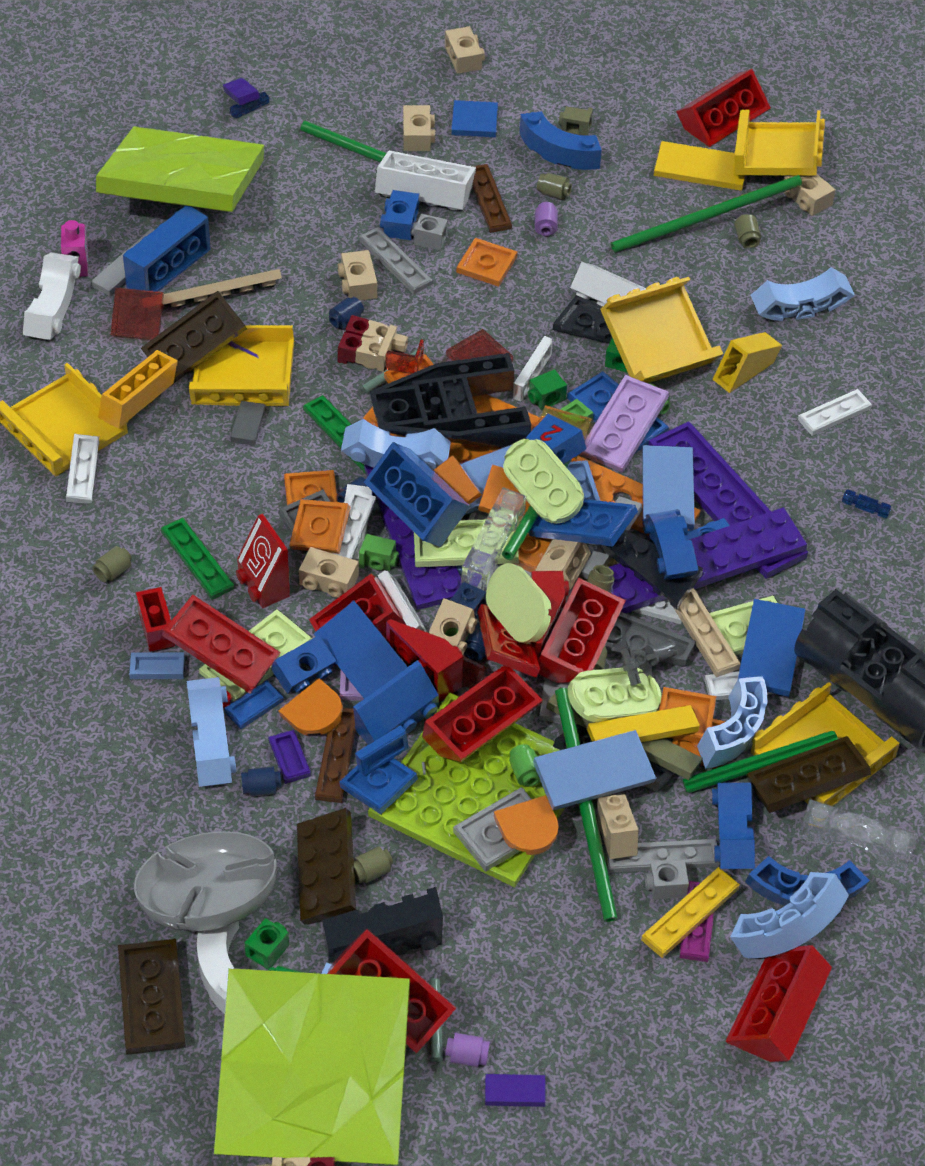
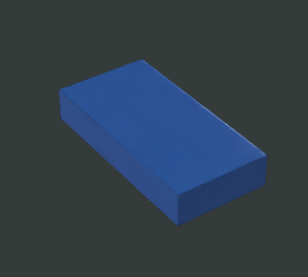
(253, 705)
(382, 750)

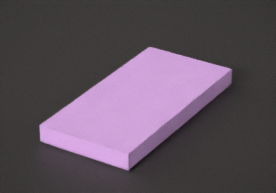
(624, 423)

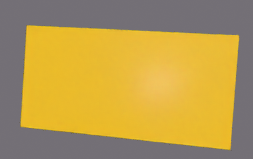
(698, 165)

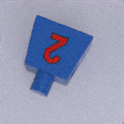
(561, 437)

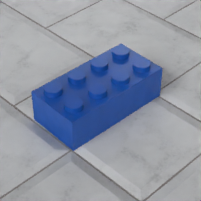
(167, 251)
(416, 494)

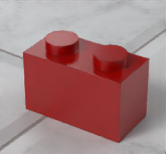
(154, 617)

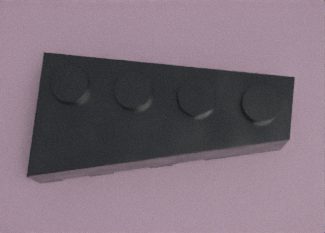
(400, 926)

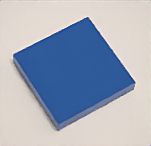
(474, 118)
(380, 786)

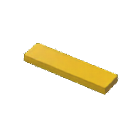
(648, 725)
(690, 912)

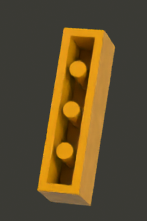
(137, 389)

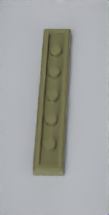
(658, 751)

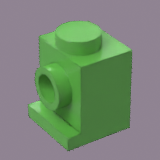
(378, 553)

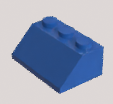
(398, 702)

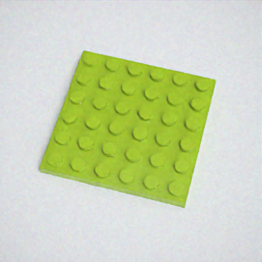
(459, 790)

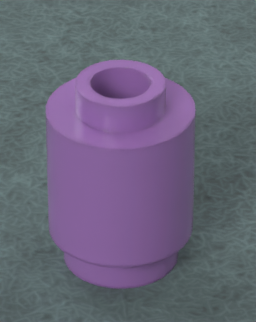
(546, 219)
(467, 1050)

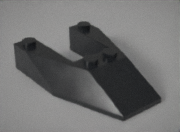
(443, 400)

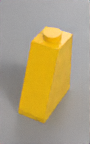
(746, 359)

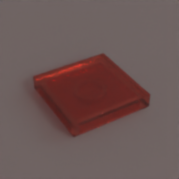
(137, 313)
(476, 345)

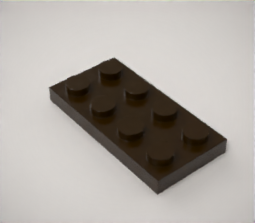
(197, 334)
(808, 774)
(326, 866)
(151, 996)

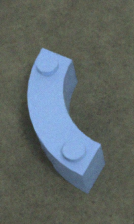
(804, 298)
(368, 444)
(210, 739)
(730, 739)
(794, 924)

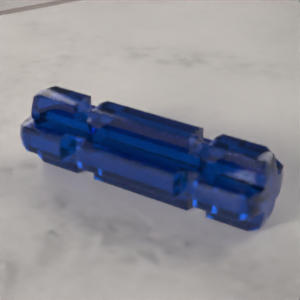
(237, 110)
(866, 503)

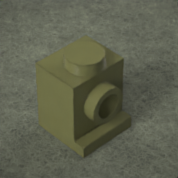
(576, 120)

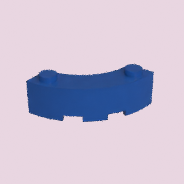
(557, 145)
(675, 552)
(736, 840)
(780, 883)

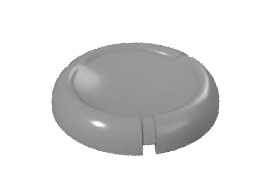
(206, 881)

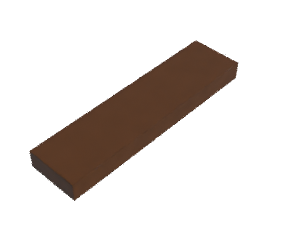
(490, 200)
(336, 759)

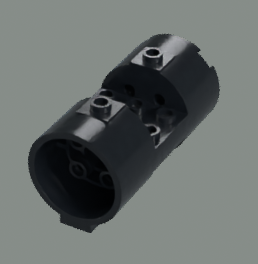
(869, 662)

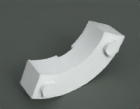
(57, 283)
(214, 961)

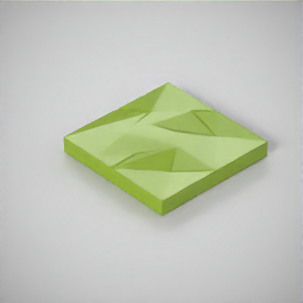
(180, 169)
(312, 1066)

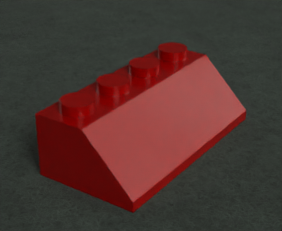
(718, 110)
(579, 632)
(480, 714)
(780, 1003)
(425, 1006)

